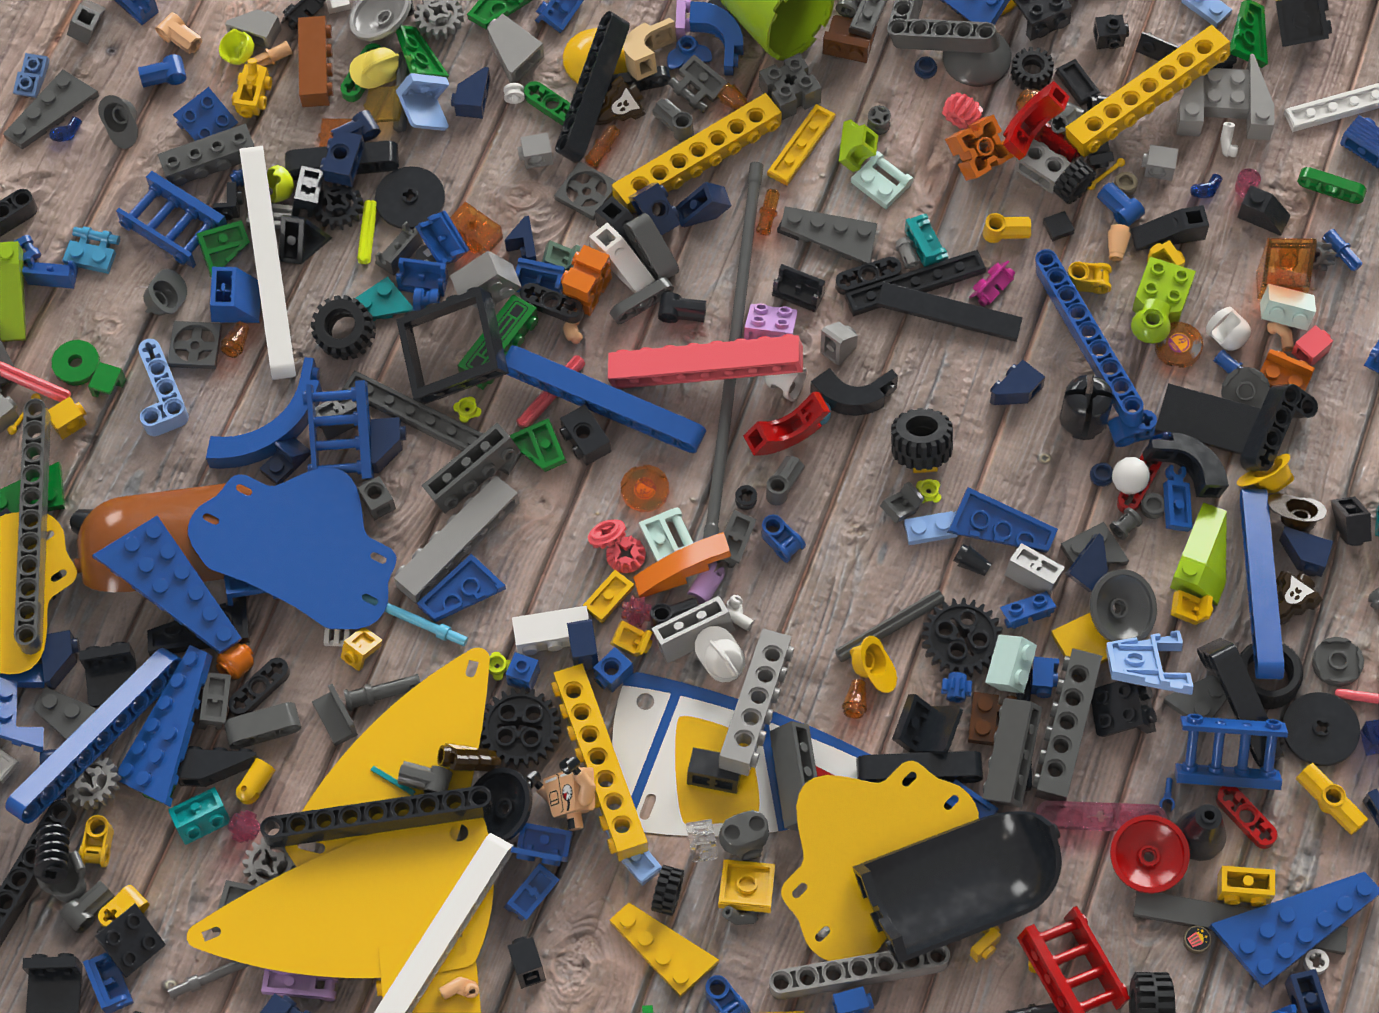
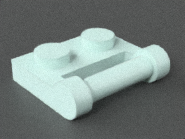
(878, 186)
(659, 536)

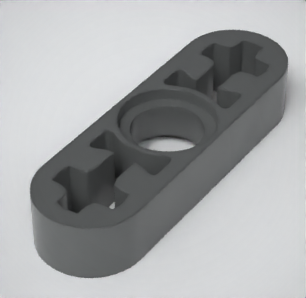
(640, 301)

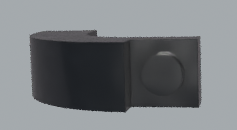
(852, 399)
(1198, 459)

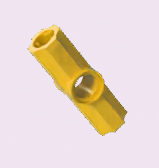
(1343, 811)

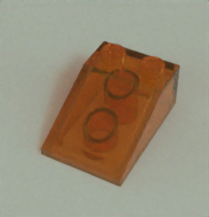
(1286, 264)

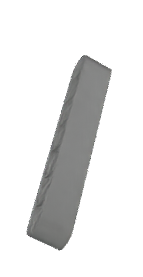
(848, 978)

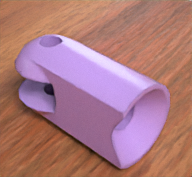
(707, 583)

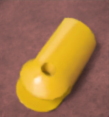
(254, 781)

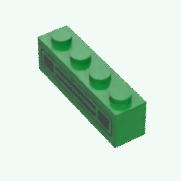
(514, 323)

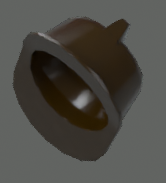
(1297, 512)

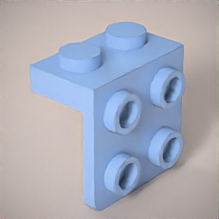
(419, 100)

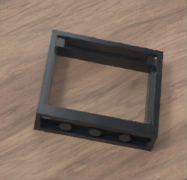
(469, 378)

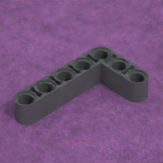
(941, 35)

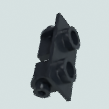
(293, 12)
(1154, 47)

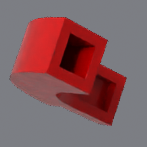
(1032, 117)
(782, 433)

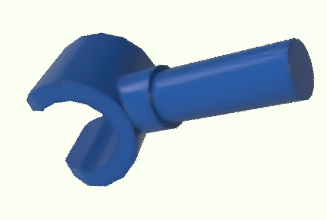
(1167, 795)

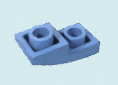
(31, 76)

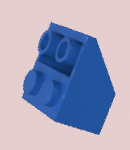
(234, 296)

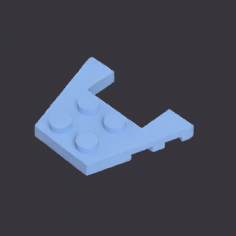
(1140, 662)

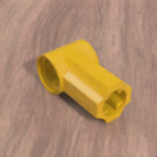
(1007, 228)

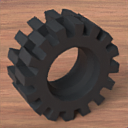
(1032, 58)
(1074, 181)
(667, 890)

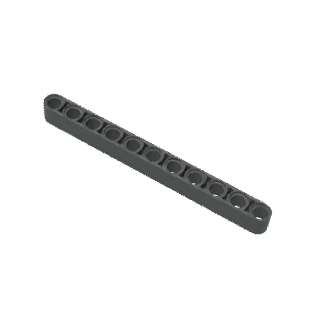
(32, 535)

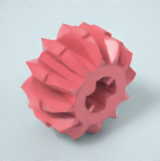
(961, 110)

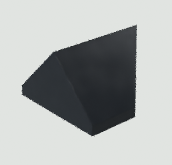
(299, 239)

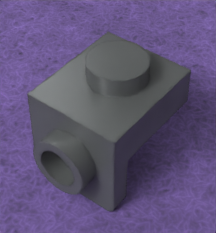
(903, 503)

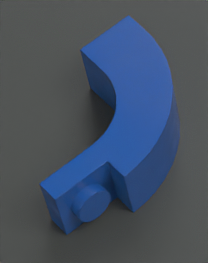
(718, 22)

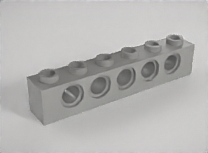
(769, 646)

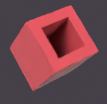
(1312, 346)

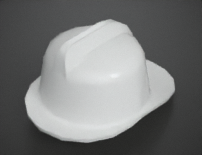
(719, 654)

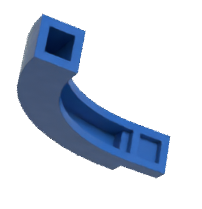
(259, 444)

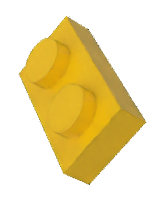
(608, 596)

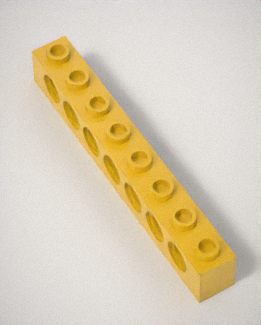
(1133, 100)
(702, 143)
(576, 681)

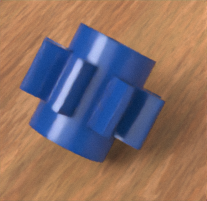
(956, 687)

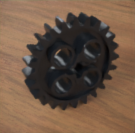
(941, 646)
(522, 706)

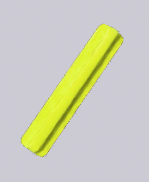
(367, 232)

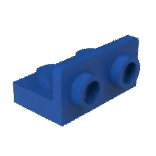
(557, 12)

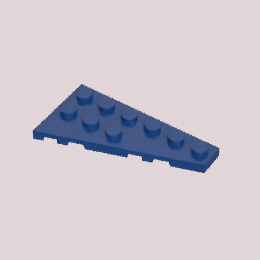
(163, 575)
(164, 738)

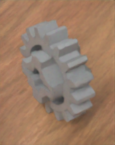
(438, 17)
(101, 775)
(261, 866)

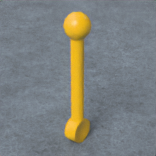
(1119, 163)
(13, 428)

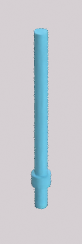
(442, 631)

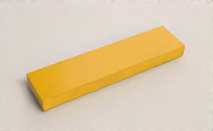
(801, 145)

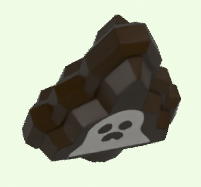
(621, 103)
(1295, 595)
(467, 758)

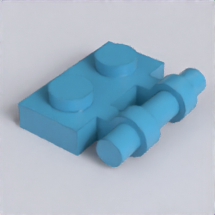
(91, 256)

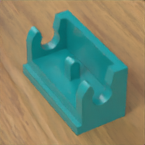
(925, 240)

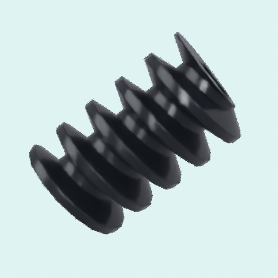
(52, 854)

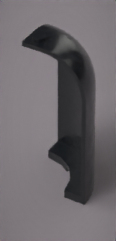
(961, 881)

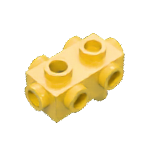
(251, 89)

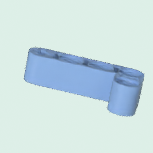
(161, 383)

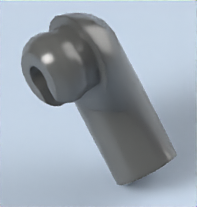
(739, 918)

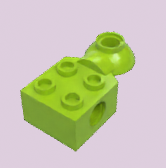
(1160, 299)

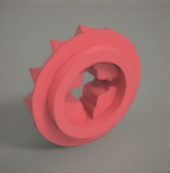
(612, 532)
(626, 564)

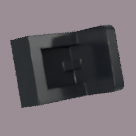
(1101, 157)
(234, 200)

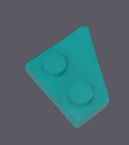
(384, 300)

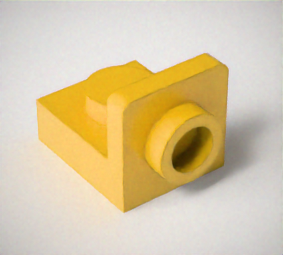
(359, 647)

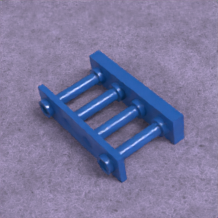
(175, 198)
(359, 418)
(1239, 775)

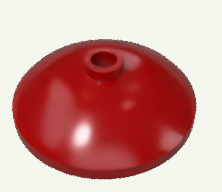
(1153, 836)

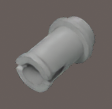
(905, 247)

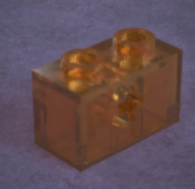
(476, 229)

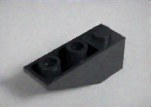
(616, 216)
(1178, 227)
(208, 767)

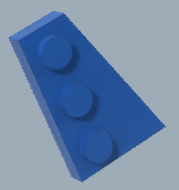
(460, 589)

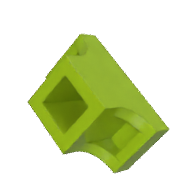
(856, 145)

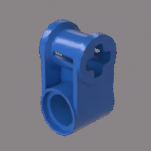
(1125, 435)
(784, 541)
(728, 1001)

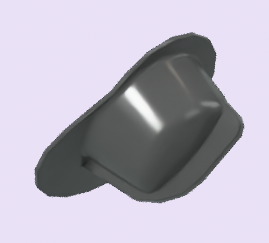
(119, 120)
(165, 293)

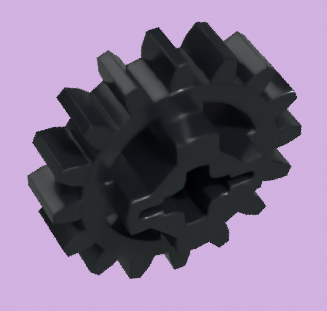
(338, 206)

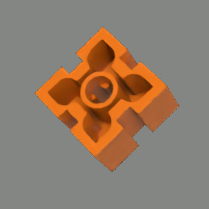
(967, 142)
(587, 277)

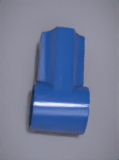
(169, 70)
(1124, 209)

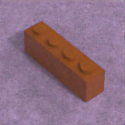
(314, 61)

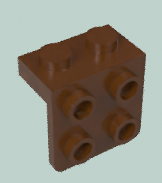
(845, 45)

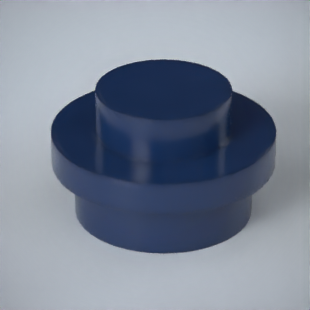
(925, 67)
(1101, 474)

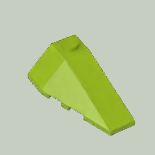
(12, 293)
(1204, 557)

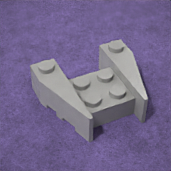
(1228, 95)

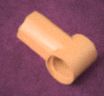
(175, 30)

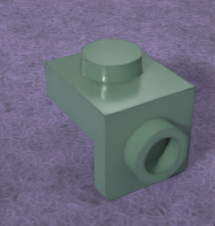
(559, 254)

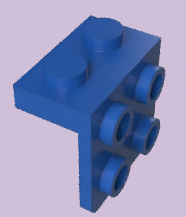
(543, 842)

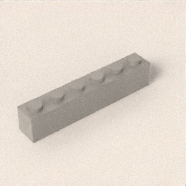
(456, 539)

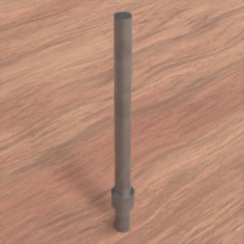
(196, 982)

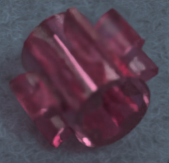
(634, 605)
(244, 826)

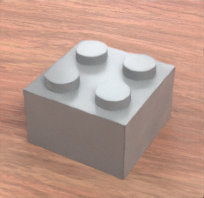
(490, 274)

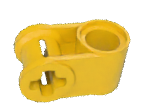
(1091, 277)
(96, 847)
(121, 903)

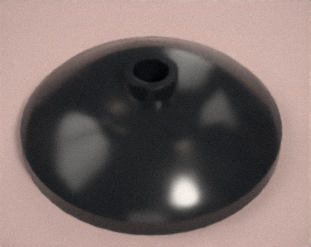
(511, 792)

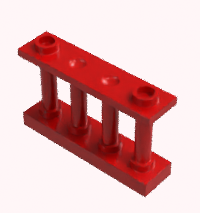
(1048, 968)

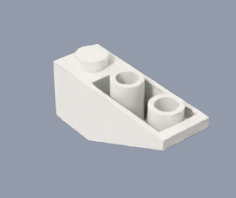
(622, 258)

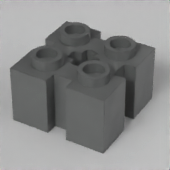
(790, 86)

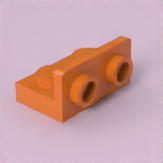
(1283, 369)

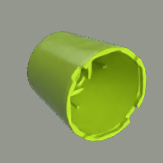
(781, 25)

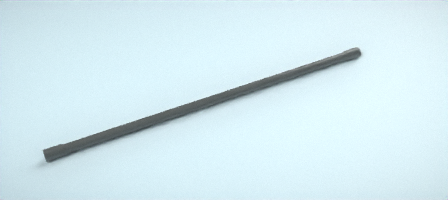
(754, 182)

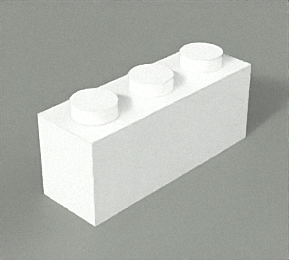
(545, 630)

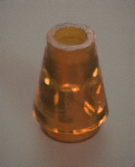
(732, 96)
(235, 340)
(855, 701)

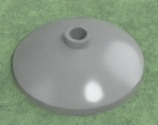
(378, 18)

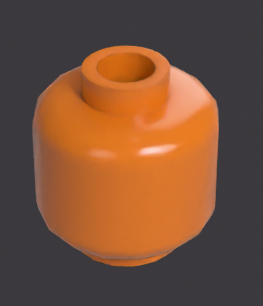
(235, 661)

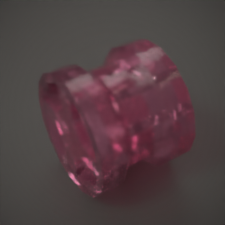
(1244, 178)

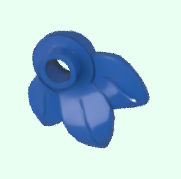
(680, 55)

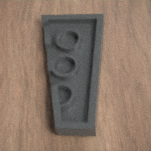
(49, 108)
(840, 234)

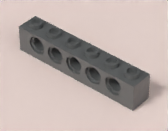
(1087, 666)

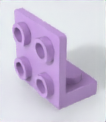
(769, 321)

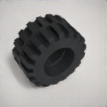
(356, 340)
(922, 439)
(1151, 993)

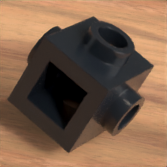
(1110, 31)

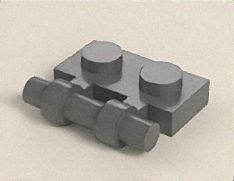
(702, 78)

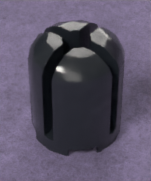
(1078, 403)

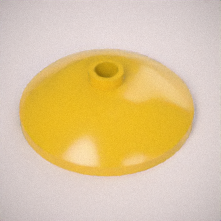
(577, 52)

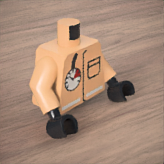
(567, 792)

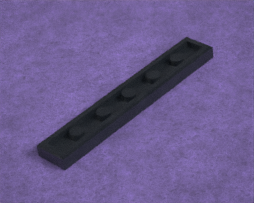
(921, 279)
(949, 311)

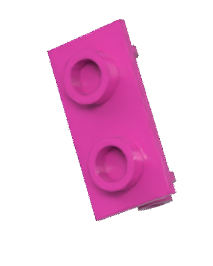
(985, 288)

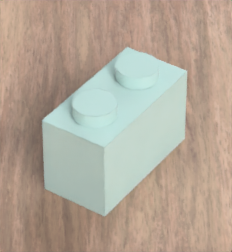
(1287, 307)
(1011, 663)

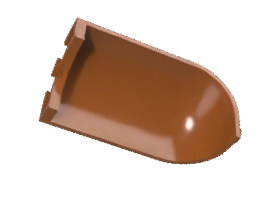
(126, 513)

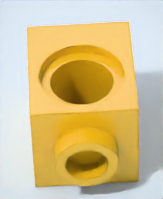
(67, 417)

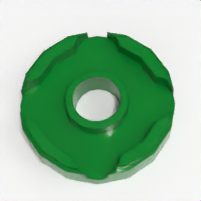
(75, 350)

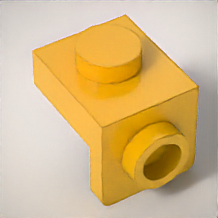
(1167, 253)
(1191, 608)
(631, 639)
(986, 945)

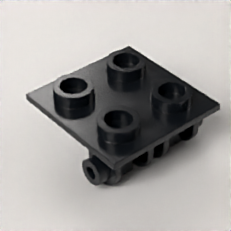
(130, 940)

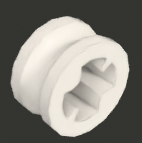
(514, 93)
(1308, 965)

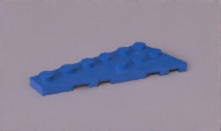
(1284, 931)

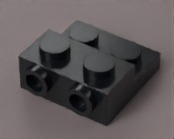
(1302, 21)

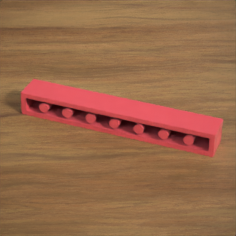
(705, 361)

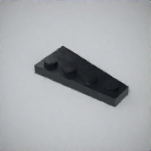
(178, 637)

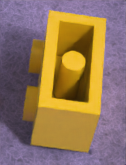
(1245, 885)

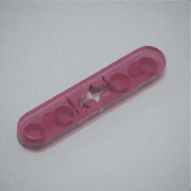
(1074, 814)

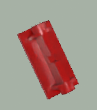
(1056, 143)

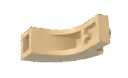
(641, 44)

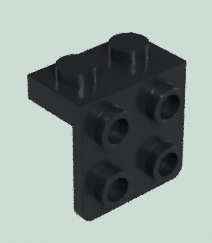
(1044, 16)
(106, 669)
(1122, 708)
(926, 727)
(53, 983)

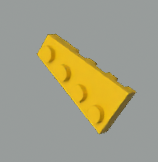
(667, 952)

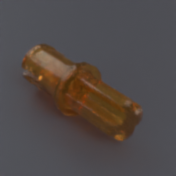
(602, 146)
(768, 212)

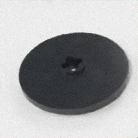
(406, 181)
(1326, 710)

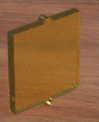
(384, 104)

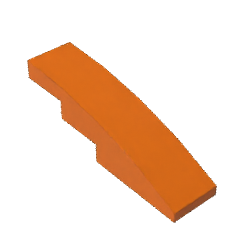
(674, 568)

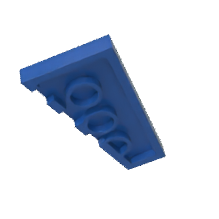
(978, 10)
(996, 522)

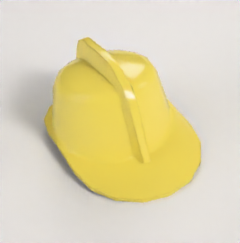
(374, 68)

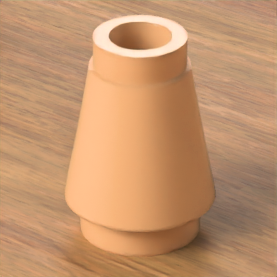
(1117, 241)

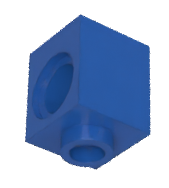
(616, 660)
(523, 672)

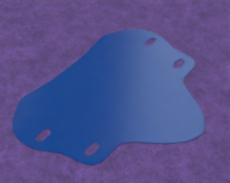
(299, 545)

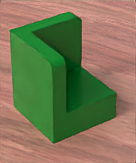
(106, 379)

